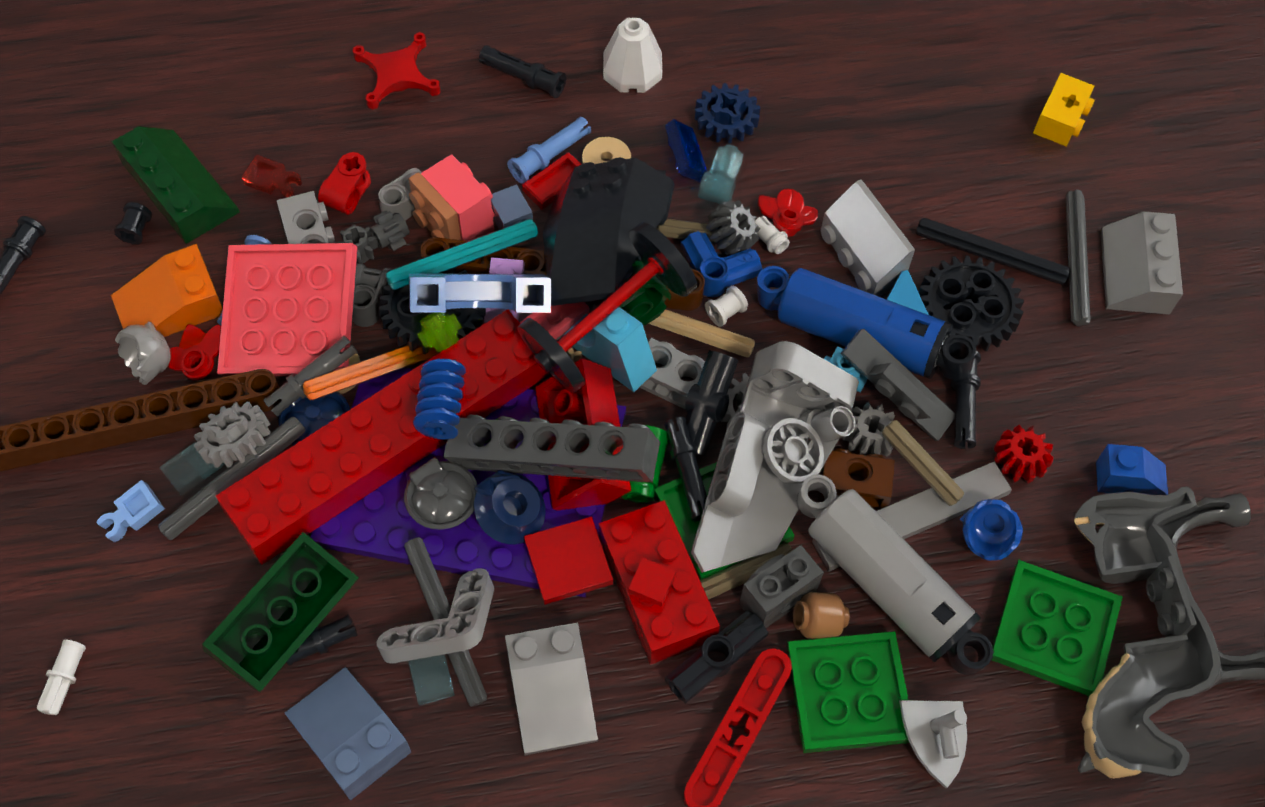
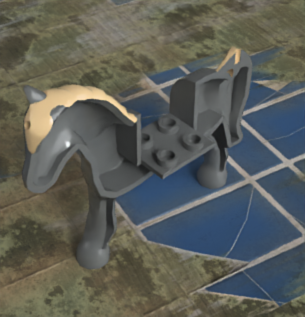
(1137, 545)

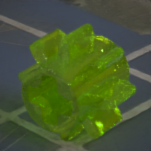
(439, 331)

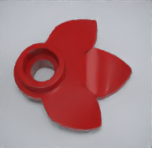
(787, 211)
(196, 352)

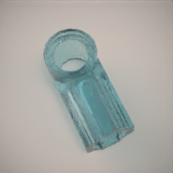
(720, 181)

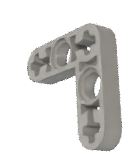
(449, 633)

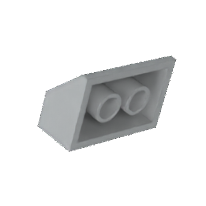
(867, 240)
(1142, 263)

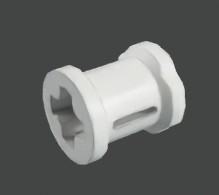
(726, 306)

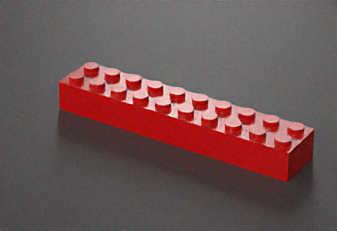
(371, 443)

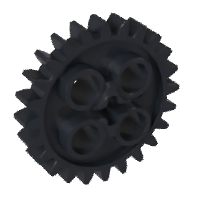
(972, 302)
(404, 325)

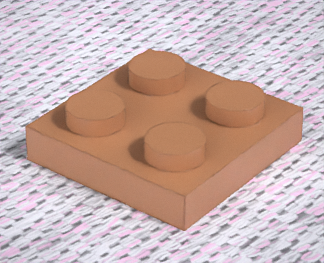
(432, 209)

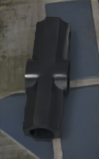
(708, 399)
(700, 670)

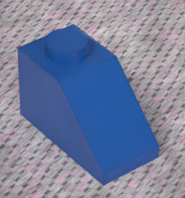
(1130, 470)

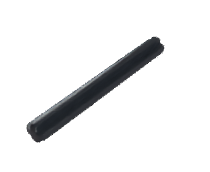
(993, 251)

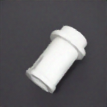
(775, 240)

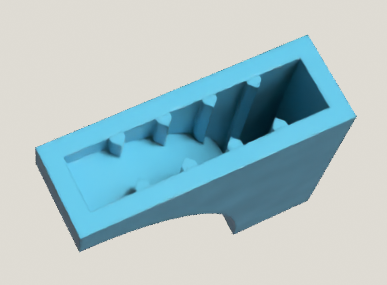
(619, 345)

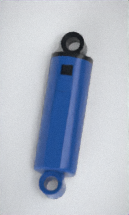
(839, 311)

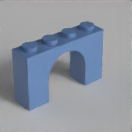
(504, 291)

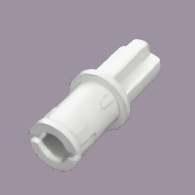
(60, 677)

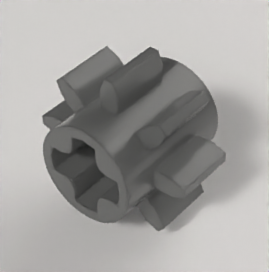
(390, 230)
(363, 240)

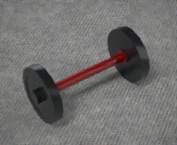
(661, 260)

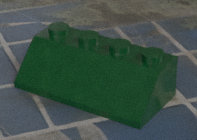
(174, 180)
(279, 613)

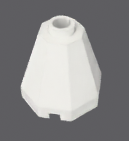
(632, 57)

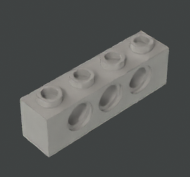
(301, 213)

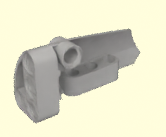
(746, 501)

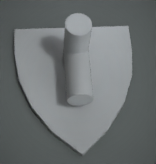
(937, 736)

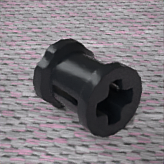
(133, 223)

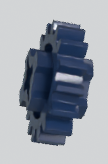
(727, 113)

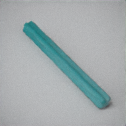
(463, 253)

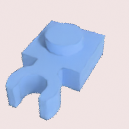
(134, 510)

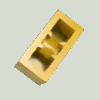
(1063, 110)

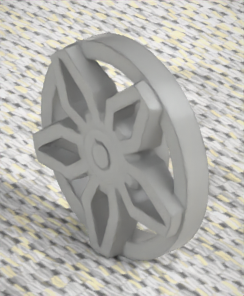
(793, 450)

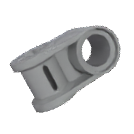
(395, 195)

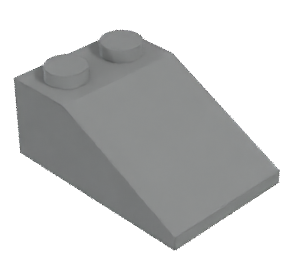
(551, 688)

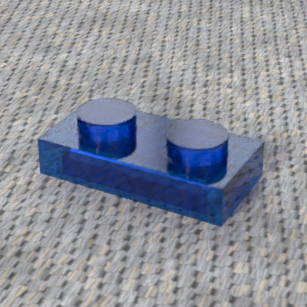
(686, 150)

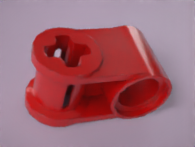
(346, 184)

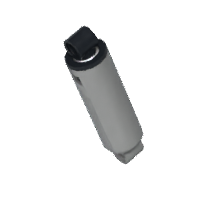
(894, 575)

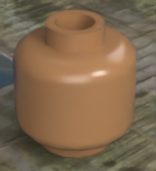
(820, 615)

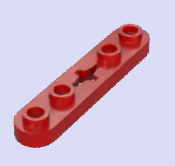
(756, 699)

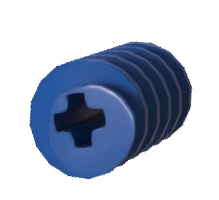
(439, 399)

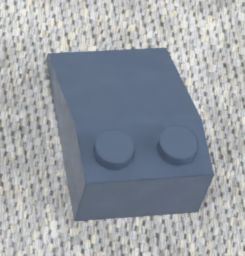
(348, 732)

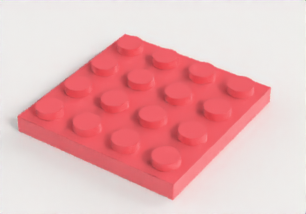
(285, 305)

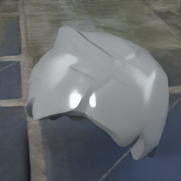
(143, 351)

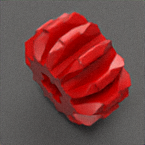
(1036, 451)

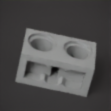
(667, 380)

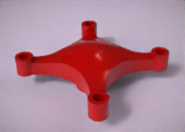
(396, 71)

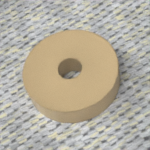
(605, 148)

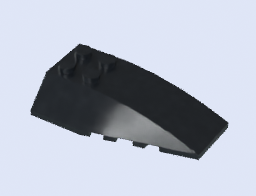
(590, 226)

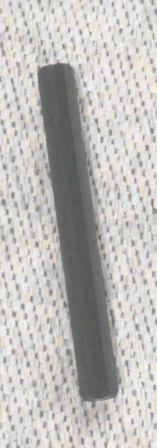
(1077, 258)
(206, 499)
(440, 609)

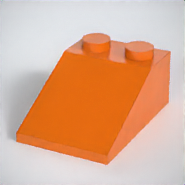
(170, 294)

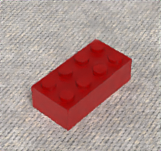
(686, 613)

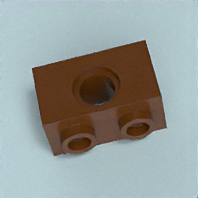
(873, 468)

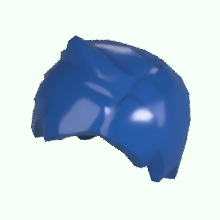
(992, 529)

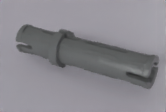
(322, 365)

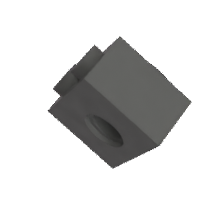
(780, 584)

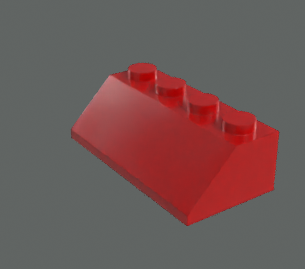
(588, 405)

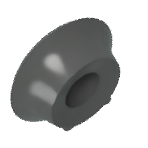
(440, 494)

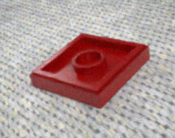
(568, 560)

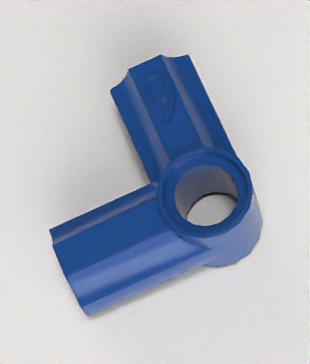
(728, 270)

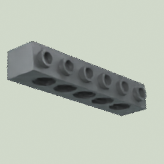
(632, 463)

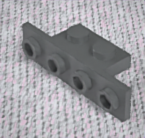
(898, 384)

